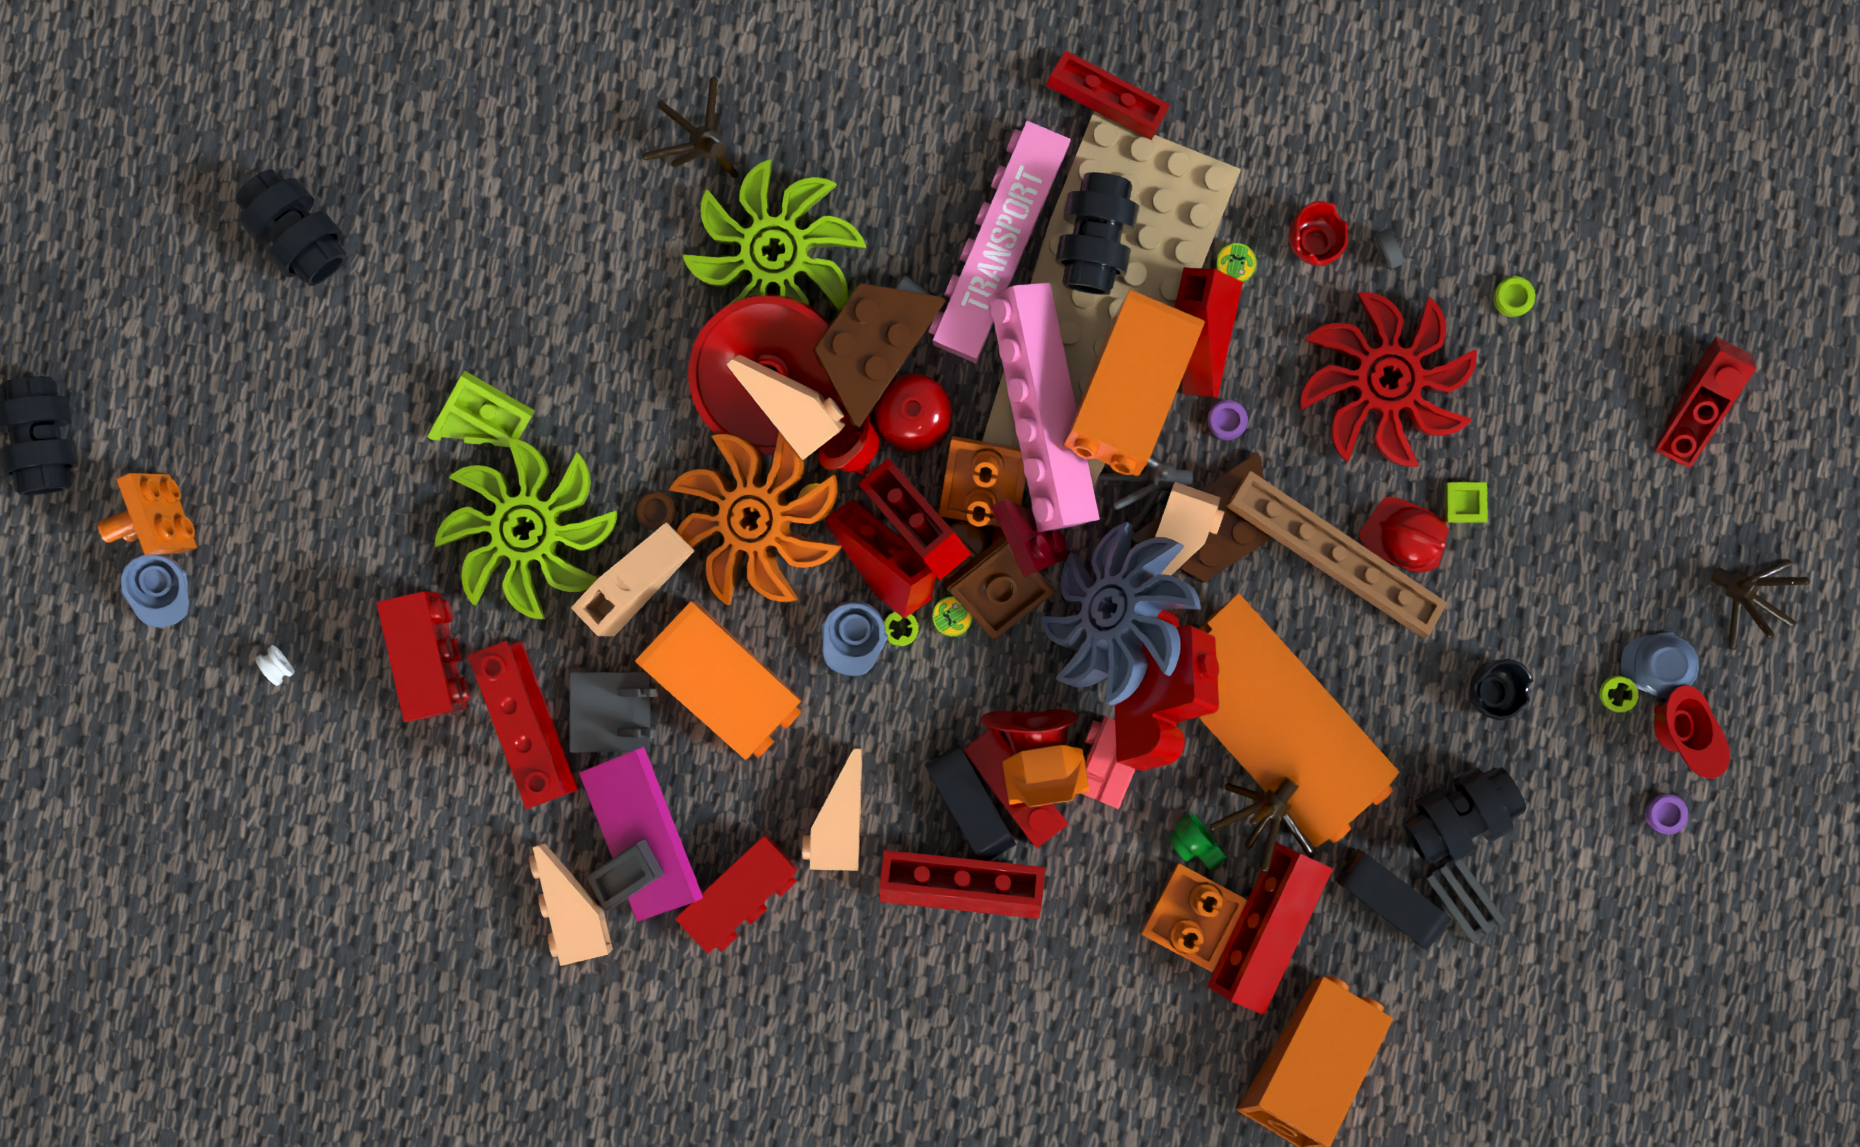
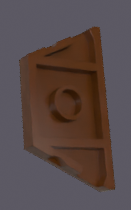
(872, 342)
(1235, 535)

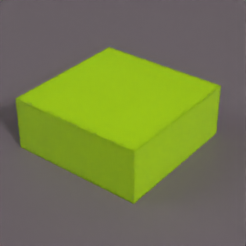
(1466, 502)

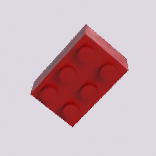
(423, 655)

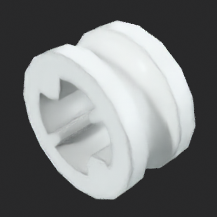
(274, 665)

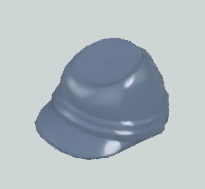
(156, 589)
(853, 638)
(1659, 663)

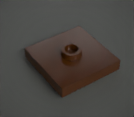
(996, 590)

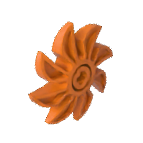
(772, 526)

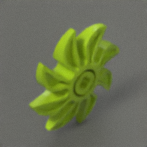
(782, 229)
(509, 516)

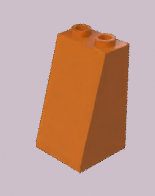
(1133, 383)
(720, 681)
(1317, 1064)

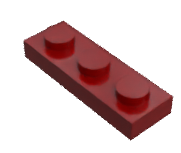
(1108, 95)

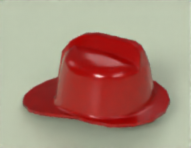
(851, 447)
(1405, 535)
(1690, 728)
(1031, 729)

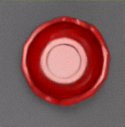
(1322, 219)

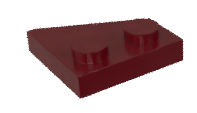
(1030, 548)

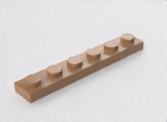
(1336, 554)

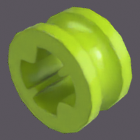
(903, 640)
(1625, 704)

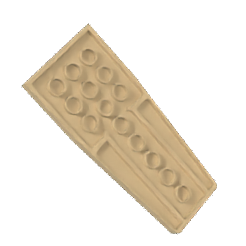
(1179, 212)

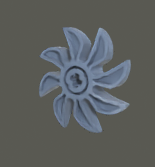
(1120, 613)

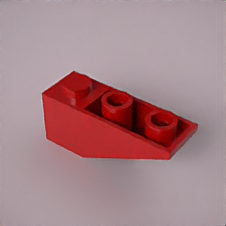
(1215, 300)
(1706, 401)

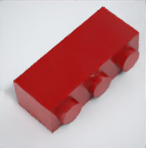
(915, 519)
(739, 895)

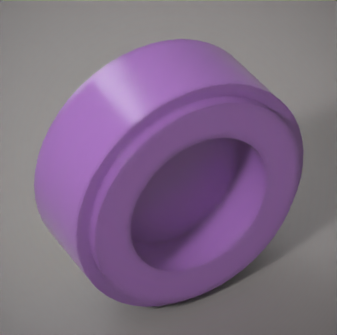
(1227, 420)
(1666, 814)

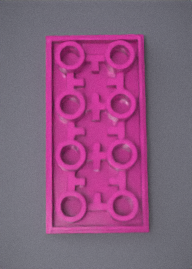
(634, 809)

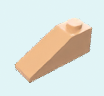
(795, 409)
(1188, 520)
(836, 831)

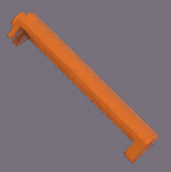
(1290, 726)

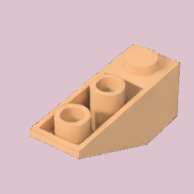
(632, 582)
(574, 916)

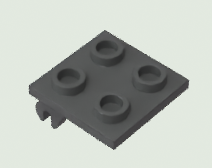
(611, 711)

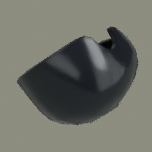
(1514, 682)

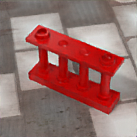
(523, 723)

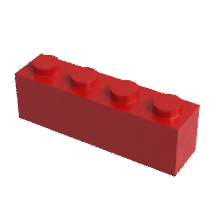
(961, 884)
(1269, 929)

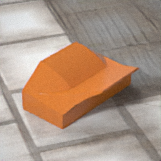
(1045, 775)

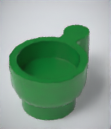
(1194, 839)

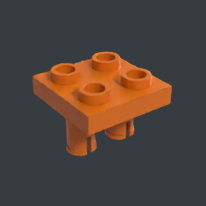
(980, 477)
(151, 516)
(1194, 917)

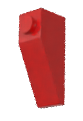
(882, 558)
(987, 756)

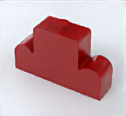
(1149, 717)

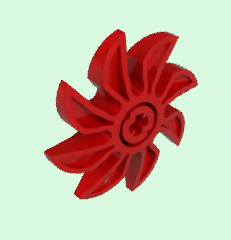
(1370, 367)

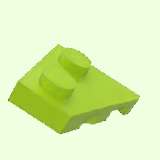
(480, 414)

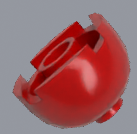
(913, 413)

